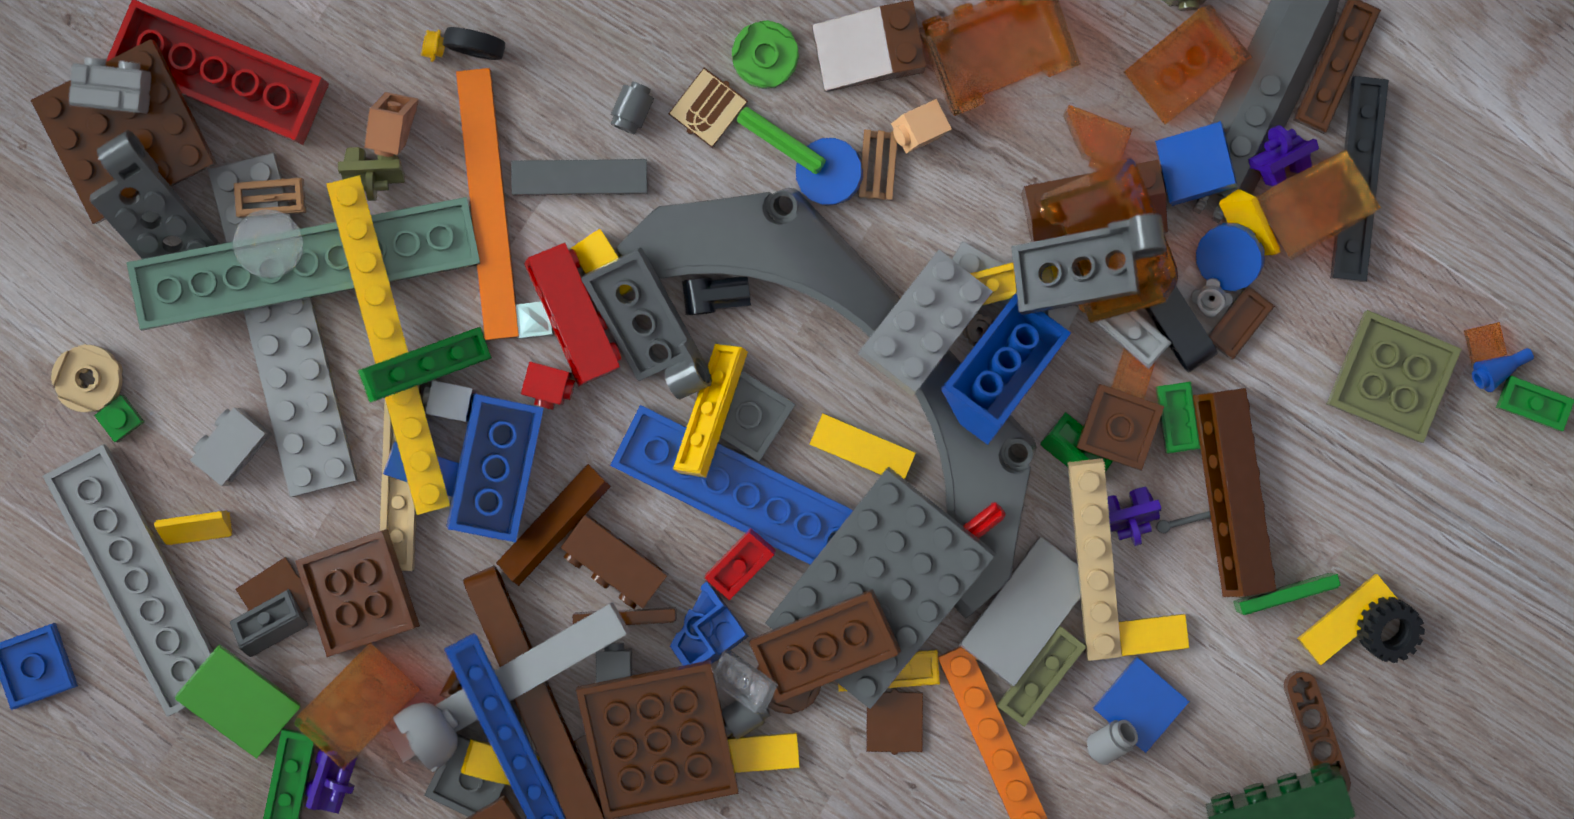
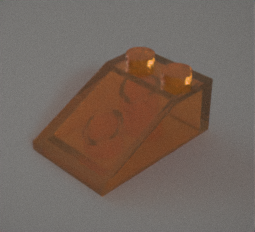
(1187, 64)
(1317, 204)

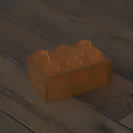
(356, 706)

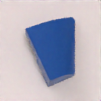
(707, 630)

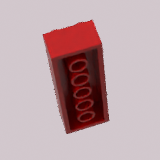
(227, 72)

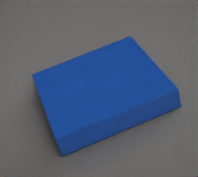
(1196, 163)
(35, 666)
(1143, 701)

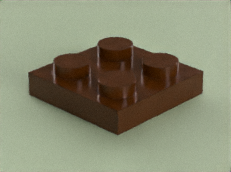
(1120, 427)

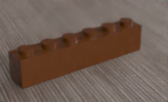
(1234, 493)

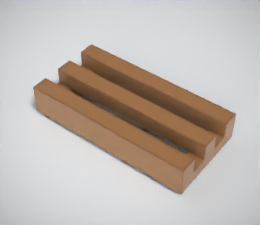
(880, 136)
(299, 196)

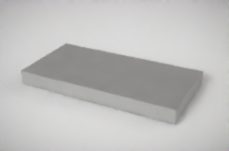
(1025, 612)

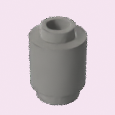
(1112, 741)

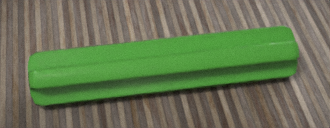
(781, 140)

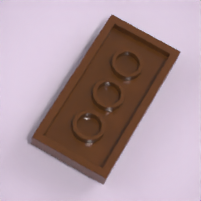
(825, 645)

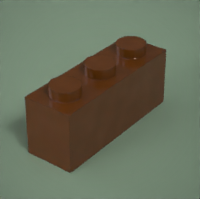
(613, 562)

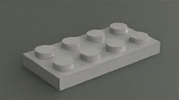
(925, 322)

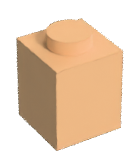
(920, 126)

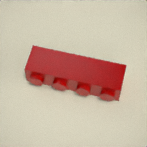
(572, 314)

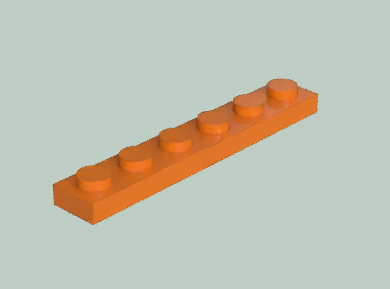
(991, 735)

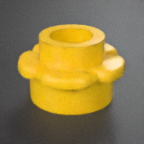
(432, 45)

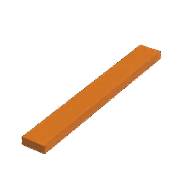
(487, 203)

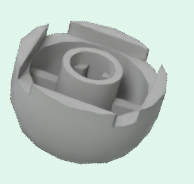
(429, 733)

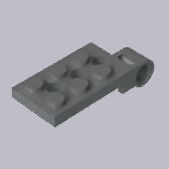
(133, 167)
(1135, 238)
(685, 366)

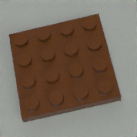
(165, 130)
(657, 739)

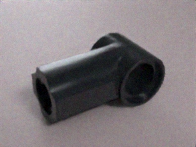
(709, 295)

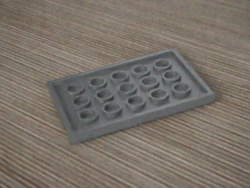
(910, 558)

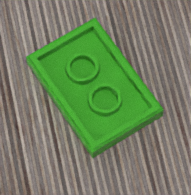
(237, 701)

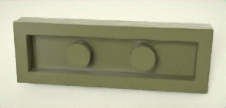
(1041, 676)

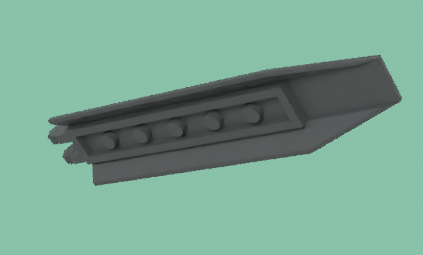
(1270, 83)

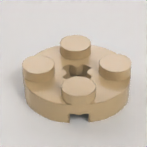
(79, 360)

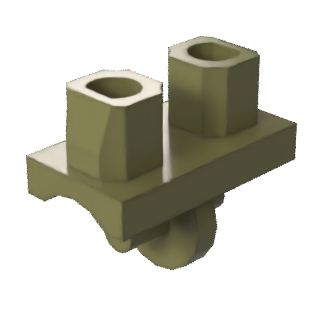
(374, 174)

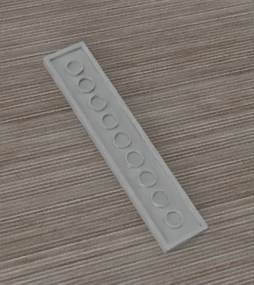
(290, 357)

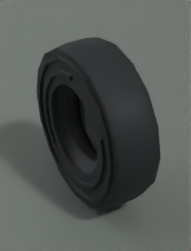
(474, 43)

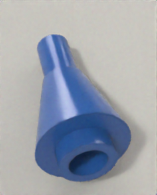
(1492, 372)

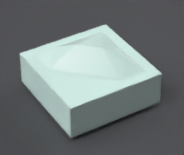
(532, 320)

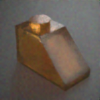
(1096, 138)

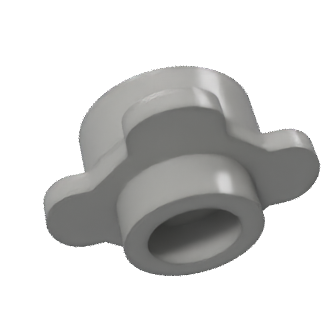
(1207, 306)

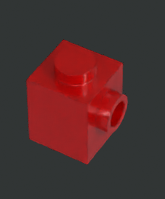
(547, 385)

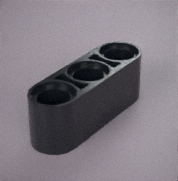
(1183, 330)

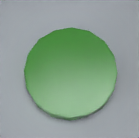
(765, 54)

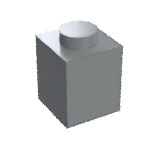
(448, 400)

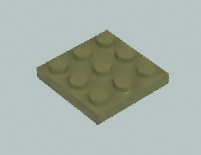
(1394, 376)

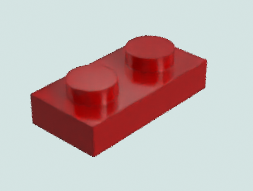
(740, 564)

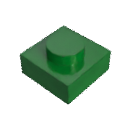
(119, 418)

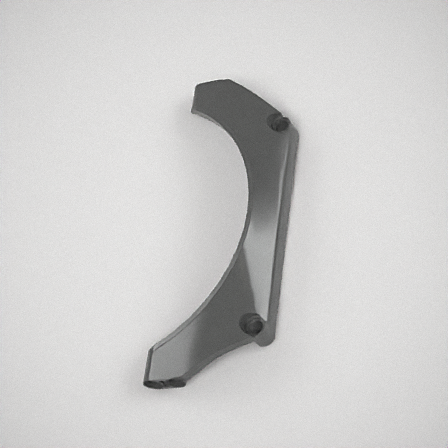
(813, 258)

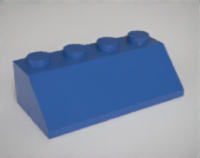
(1002, 369)

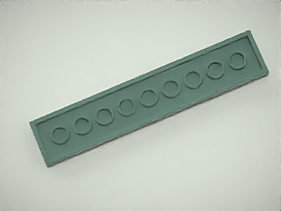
(214, 283)

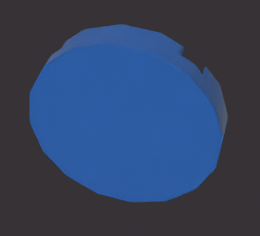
(839, 176)
(1230, 255)

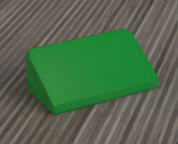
(1063, 439)

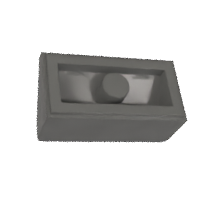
(268, 623)

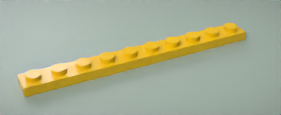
(387, 341)

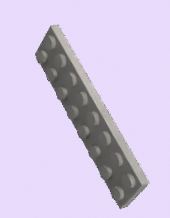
(131, 571)

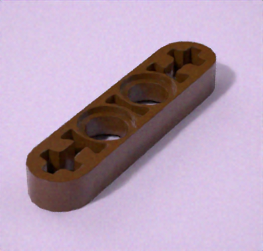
(1323, 731)

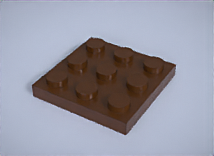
(357, 593)

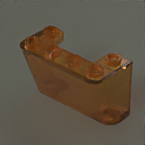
(995, 46)

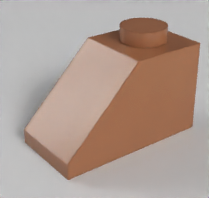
(390, 123)

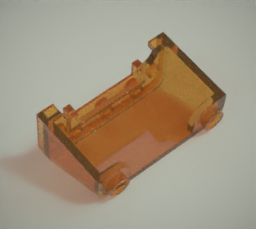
(1105, 198)

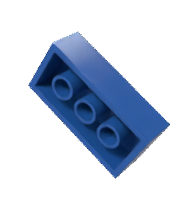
(494, 468)

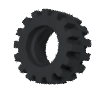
(1404, 639)

